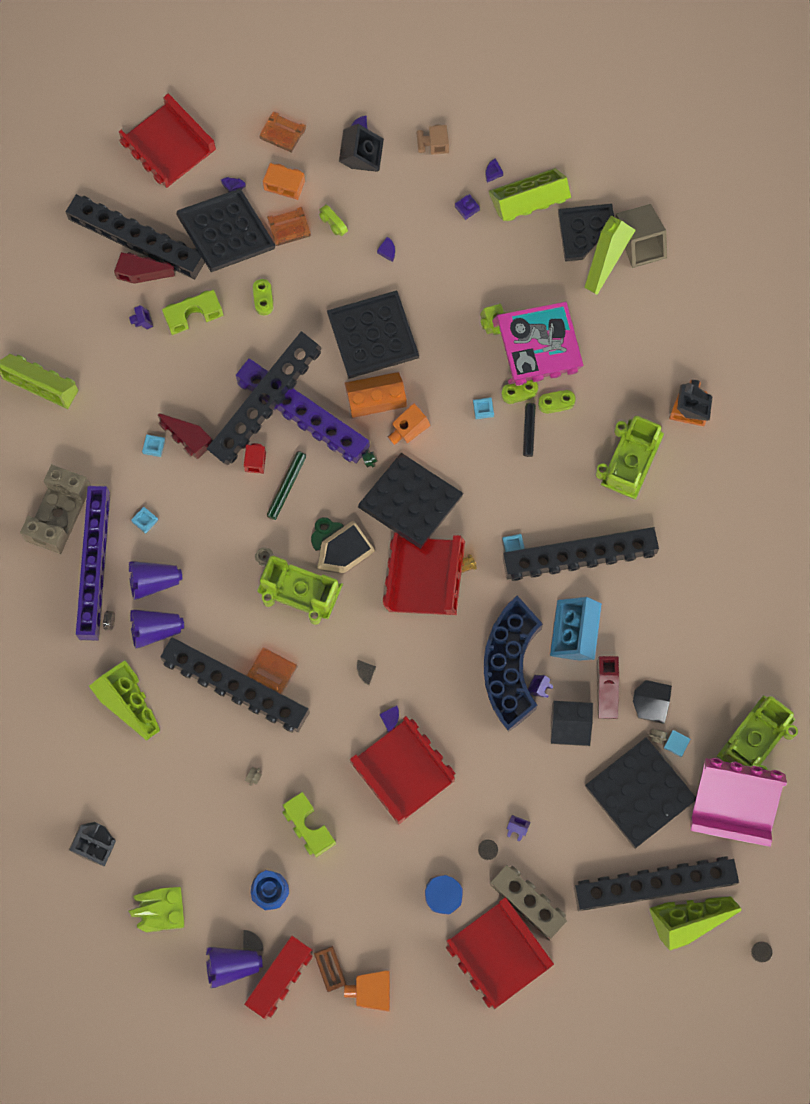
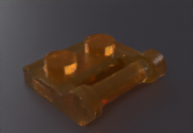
(280, 136)
(291, 230)
(275, 666)

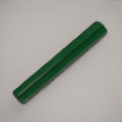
(286, 485)

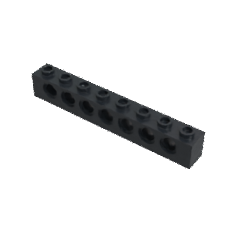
(80, 206)
(254, 401)
(646, 537)
(177, 649)
(725, 866)

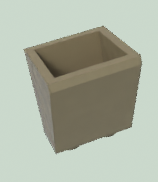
(648, 240)

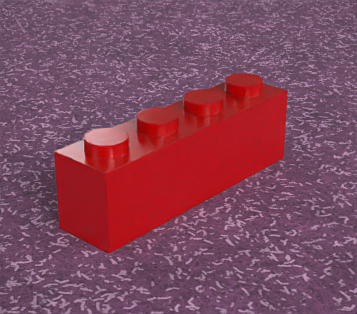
(279, 977)

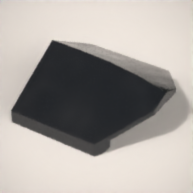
(694, 402)
(652, 701)
(93, 843)

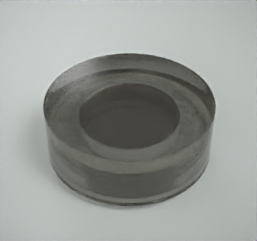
(108, 621)
(488, 850)
(761, 952)

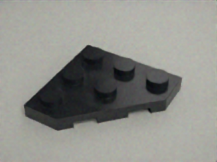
(582, 228)

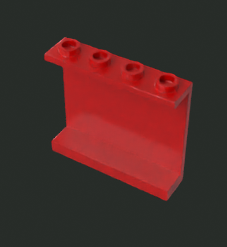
(168, 142)
(424, 578)
(403, 770)
(499, 954)

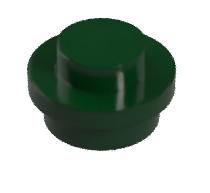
(369, 458)

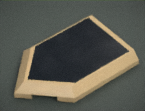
(344, 549)

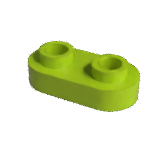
(334, 221)
(261, 296)
(520, 392)
(557, 402)

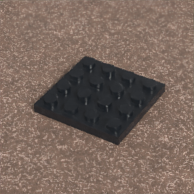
(225, 230)
(372, 334)
(410, 500)
(640, 792)

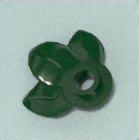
(321, 535)

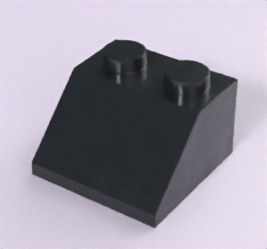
(361, 149)
(571, 723)

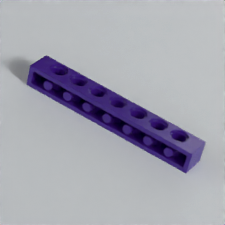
(353, 452)
(93, 563)

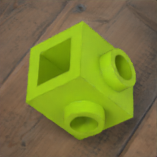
(488, 315)

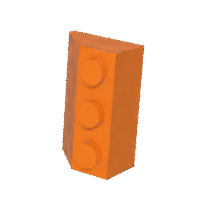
(376, 394)

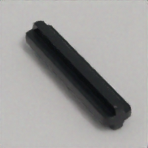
(529, 428)

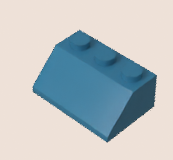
(576, 629)

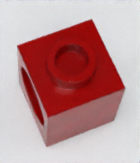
(255, 458)

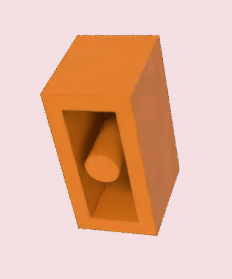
(284, 181)

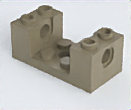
(64, 492)

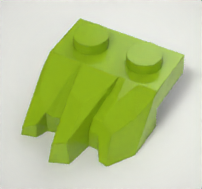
(159, 909)

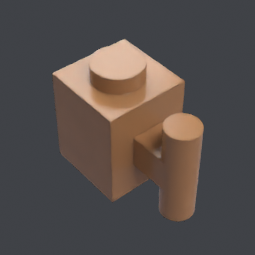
(436, 140)

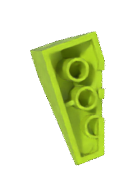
(609, 249)
(122, 696)
(684, 923)

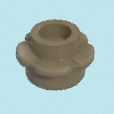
(260, 553)
(658, 736)
(253, 776)

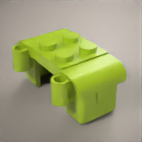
(632, 456)
(298, 589)
(759, 733)

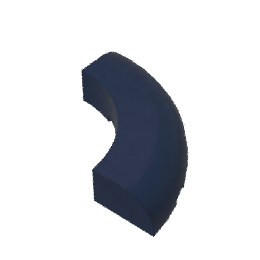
(504, 663)

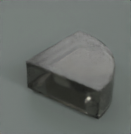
(365, 671)
(252, 942)

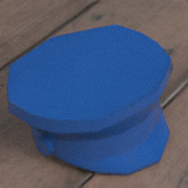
(269, 890)
(443, 894)

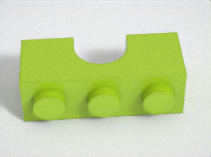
(205, 304)
(316, 840)

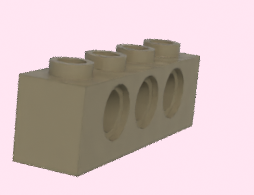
(531, 913)

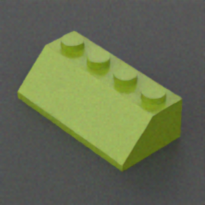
(530, 194)
(37, 380)

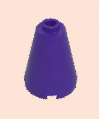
(152, 578)
(153, 626)
(230, 965)

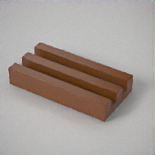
(336, 985)

